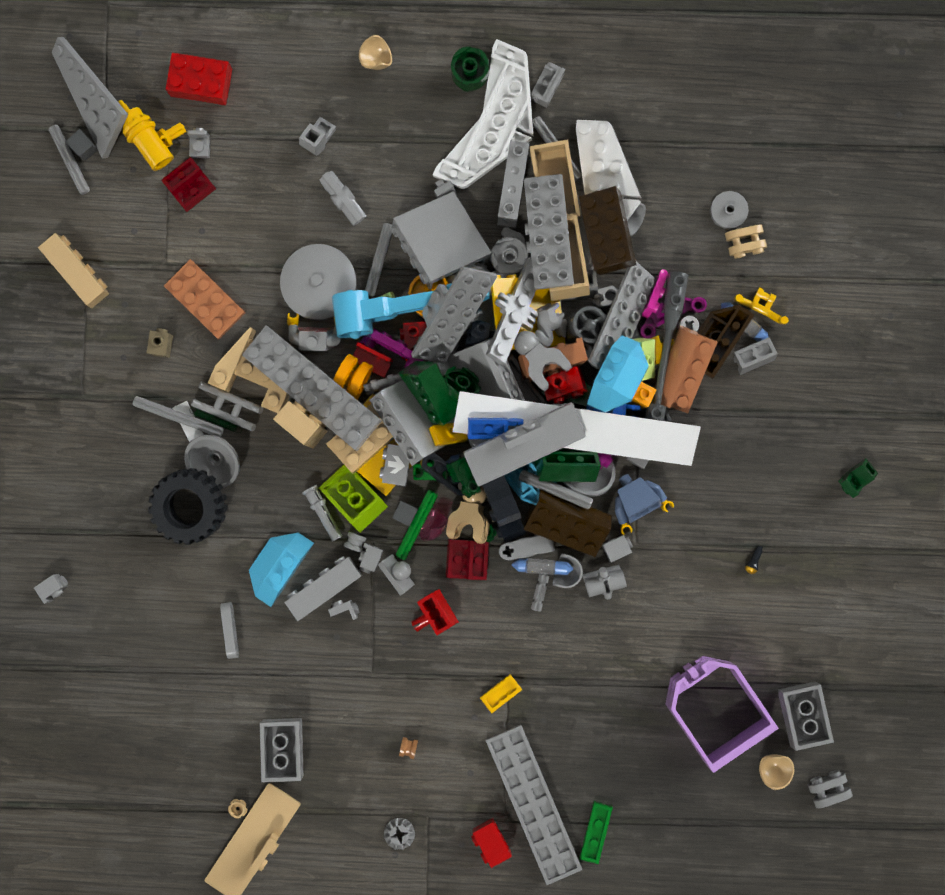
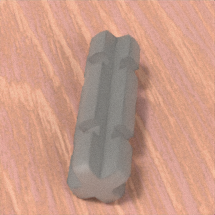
(540, 592)

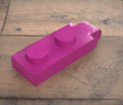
(657, 292)

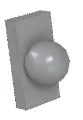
(397, 573)

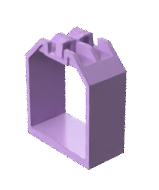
(741, 742)

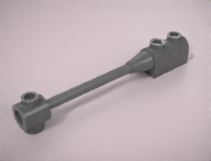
(672, 309)

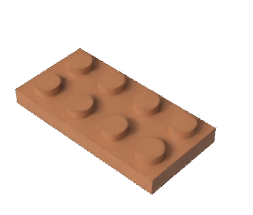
(204, 299)

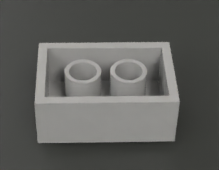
(805, 716)
(281, 750)

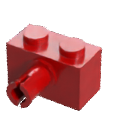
(565, 385)
(436, 613)

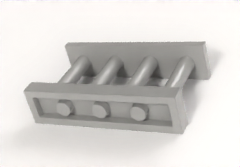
(512, 184)

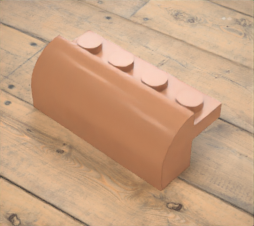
(685, 368)

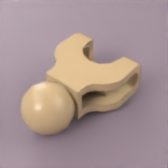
(470, 513)

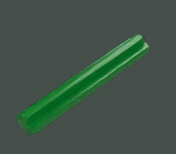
(417, 524)

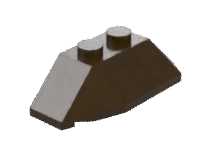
(726, 328)

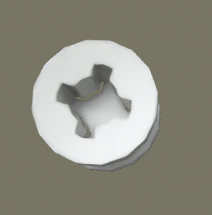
(688, 321)

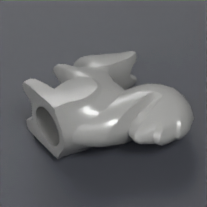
(605, 297)
(548, 322)

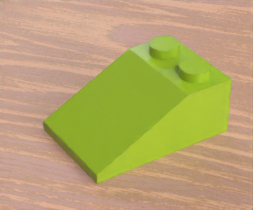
(353, 498)

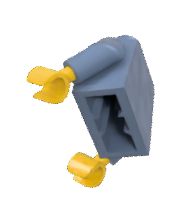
(637, 500)

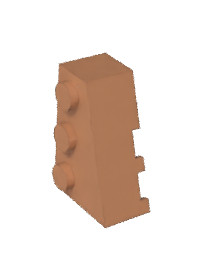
(574, 352)

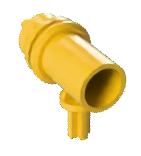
(151, 144)

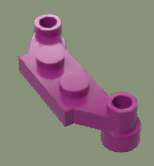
(657, 319)
(386, 341)

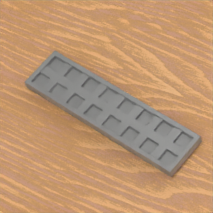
(312, 388)
(533, 804)

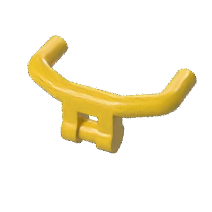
(765, 310)

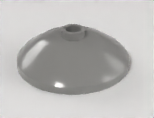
(202, 456)
(591, 489)

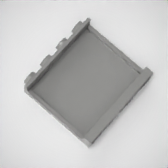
(440, 238)
(493, 378)
(406, 421)

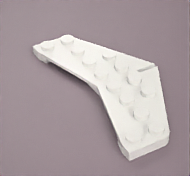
(504, 112)
(603, 167)

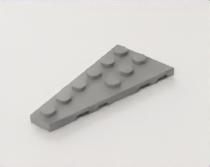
(96, 104)

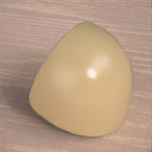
(375, 53)
(776, 771)

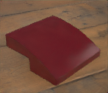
(188, 184)
(467, 560)

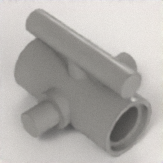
(604, 581)

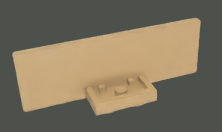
(253, 841)

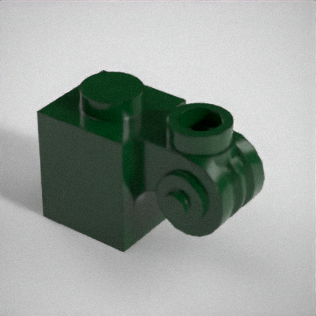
(460, 472)

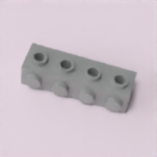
(323, 588)

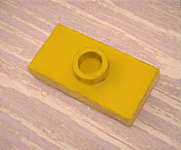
(444, 435)
(500, 693)

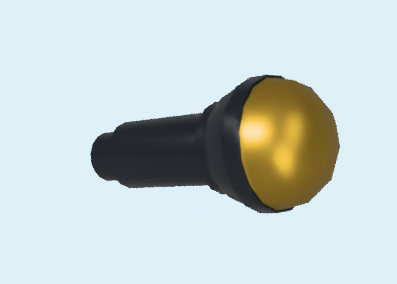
(752, 566)

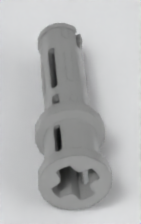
(318, 504)

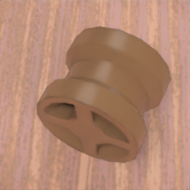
(408, 748)

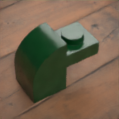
(857, 478)

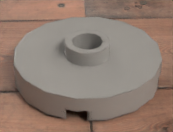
(722, 217)
(508, 246)

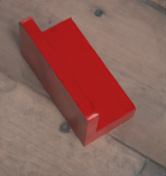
(380, 362)

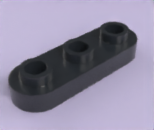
(437, 470)

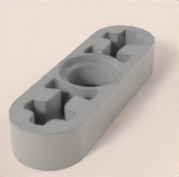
(229, 630)

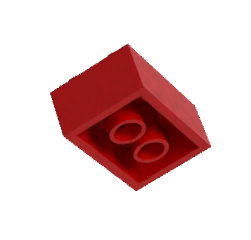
(199, 79)

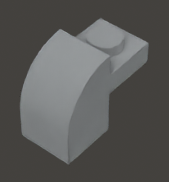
(316, 136)

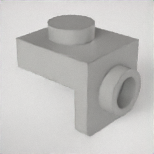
(339, 606)

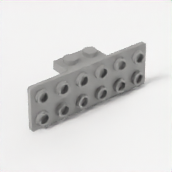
(548, 232)
(451, 312)
(624, 312)
(524, 444)

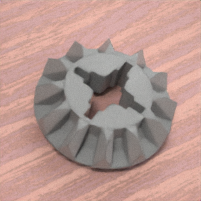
(404, 826)

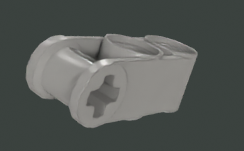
(527, 547)

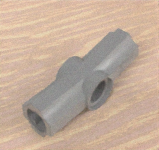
(342, 197)

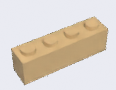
(73, 270)

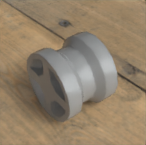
(355, 542)

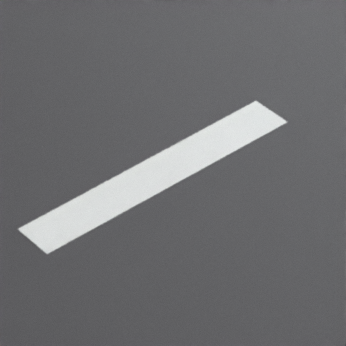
(603, 431)

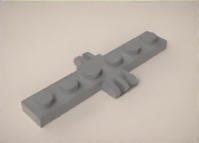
(515, 315)

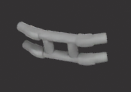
(223, 395)

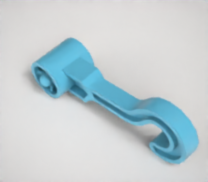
(357, 312)

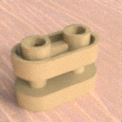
(756, 246)

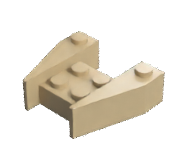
(235, 365)

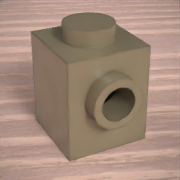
(160, 343)

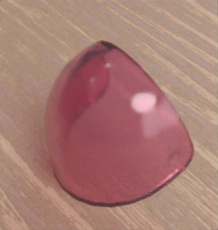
(433, 525)

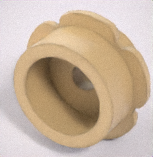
(237, 813)

